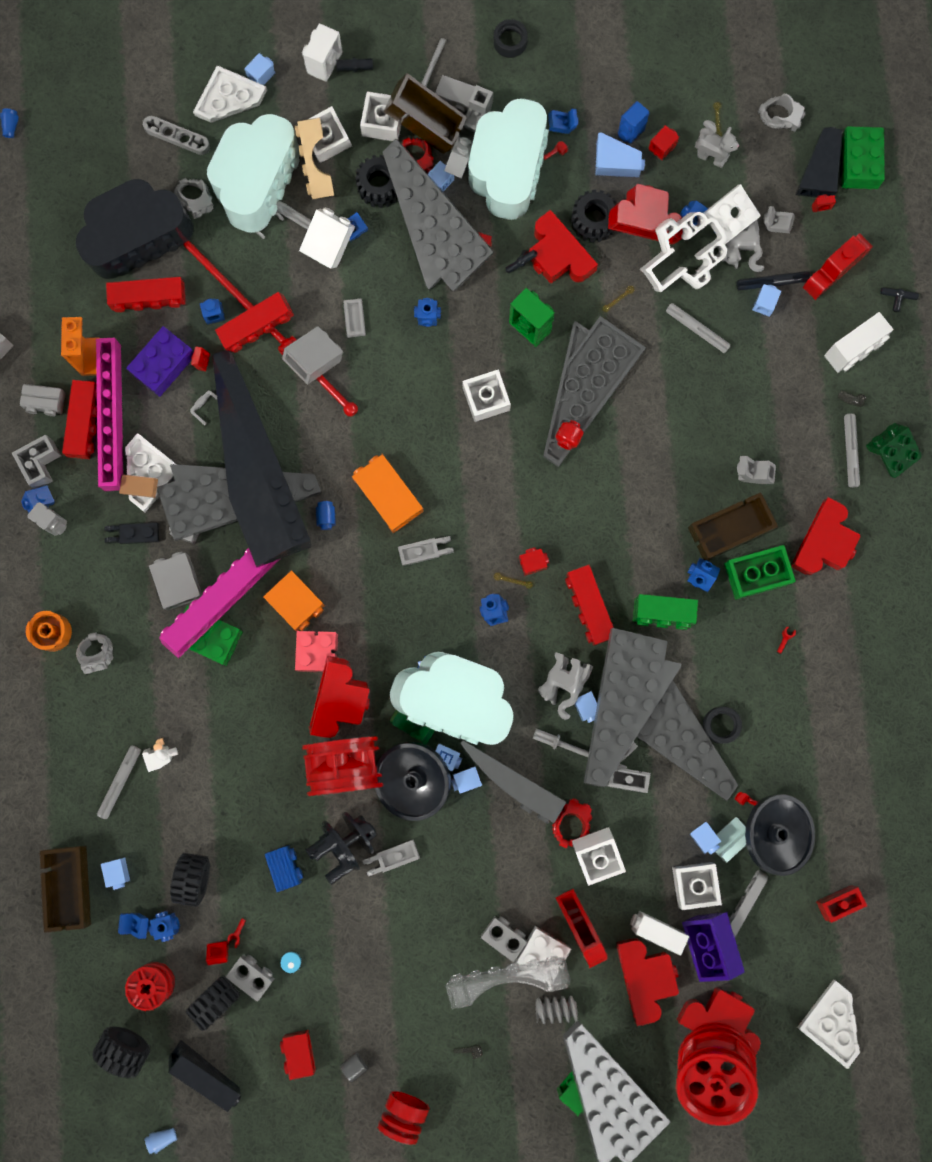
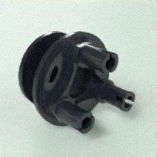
(331, 841)

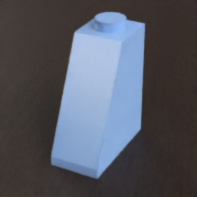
(617, 158)

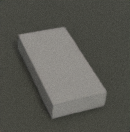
(354, 318)

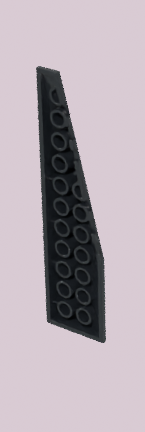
(253, 472)

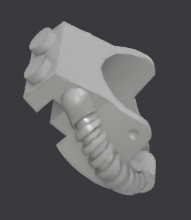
(794, 109)
(196, 206)
(99, 661)

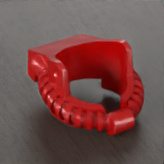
(426, 161)
(578, 810)

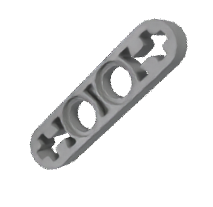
(177, 133)
(747, 901)

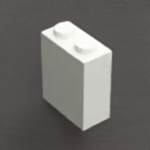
(327, 237)
(659, 932)

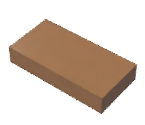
(138, 486)

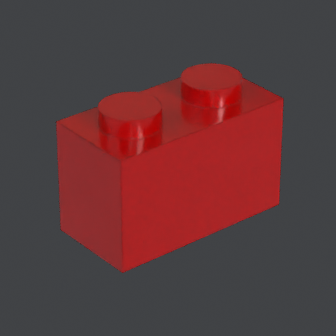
(841, 903)
(298, 1055)

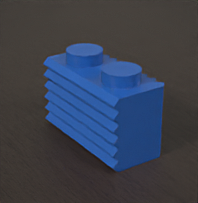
(633, 122)
(283, 868)

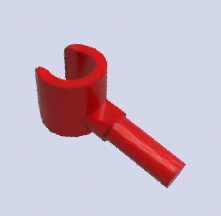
(560, 147)
(786, 637)
(742, 798)
(235, 935)

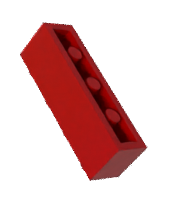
(145, 294)
(254, 322)
(81, 420)
(590, 604)

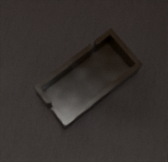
(425, 113)
(732, 526)
(65, 889)

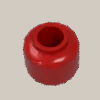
(569, 435)

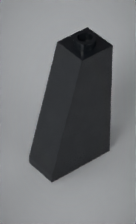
(823, 167)
(203, 1077)

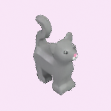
(714, 145)
(745, 240)
(568, 680)

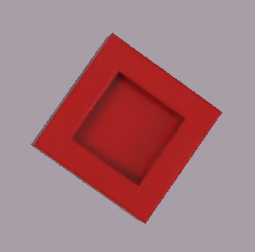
(823, 203)
(200, 358)
(217, 953)

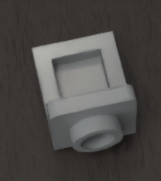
(778, 221)

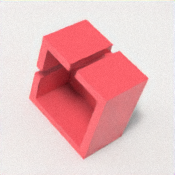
(313, 650)

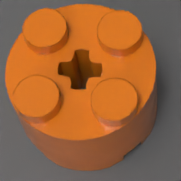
(44, 621)

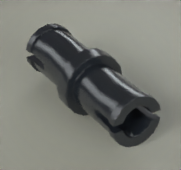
(354, 64)

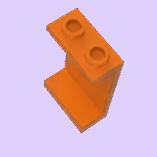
(76, 349)
(387, 493)

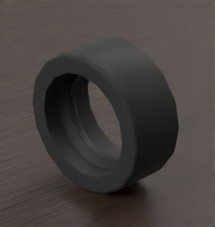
(510, 25)
(722, 710)

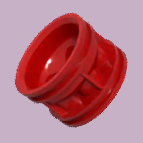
(341, 766)
(716, 1101)

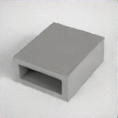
(312, 355)
(175, 580)

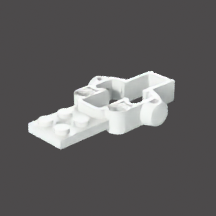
(723, 225)

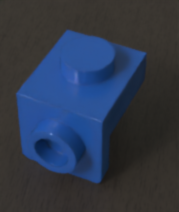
(562, 121)
(35, 496)
(134, 924)

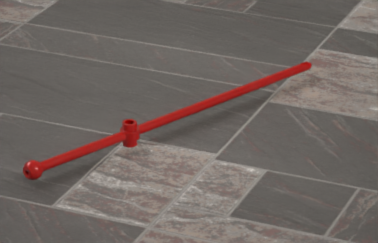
(350, 408)

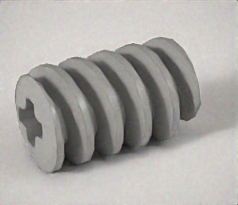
(556, 1009)

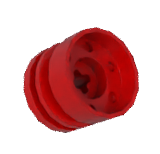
(161, 981)
(403, 1119)

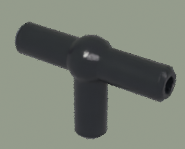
(521, 261)
(898, 294)

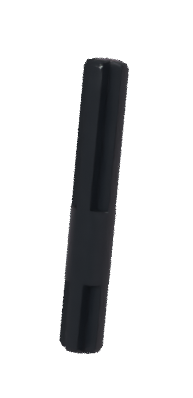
(775, 280)

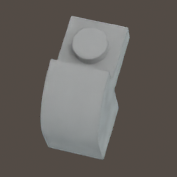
(479, 105)
(756, 471)

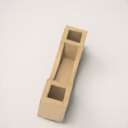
(319, 183)

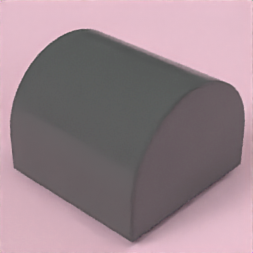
(353, 1067)

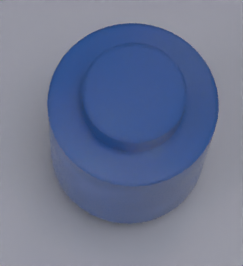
(325, 515)

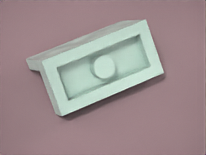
(732, 839)

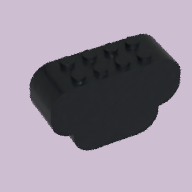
(131, 228)

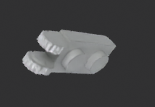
(423, 550)
(393, 857)

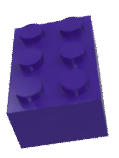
(161, 361)
(713, 947)

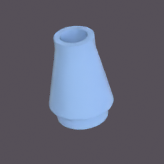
(158, 1140)

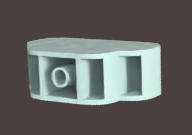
(509, 157)
(253, 170)
(454, 698)

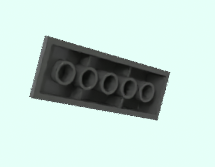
(520, 788)

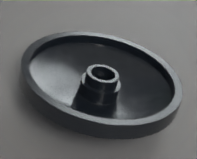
(413, 781)
(780, 834)

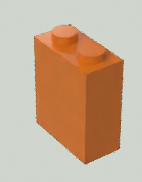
(294, 601)

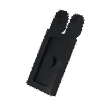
(134, 533)

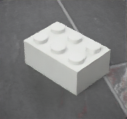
(859, 343)

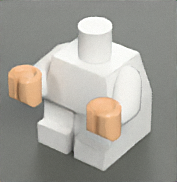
(159, 756)

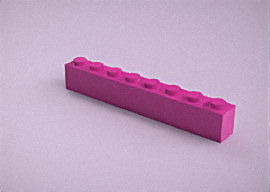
(109, 414)
(213, 604)

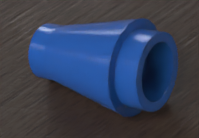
(9, 122)

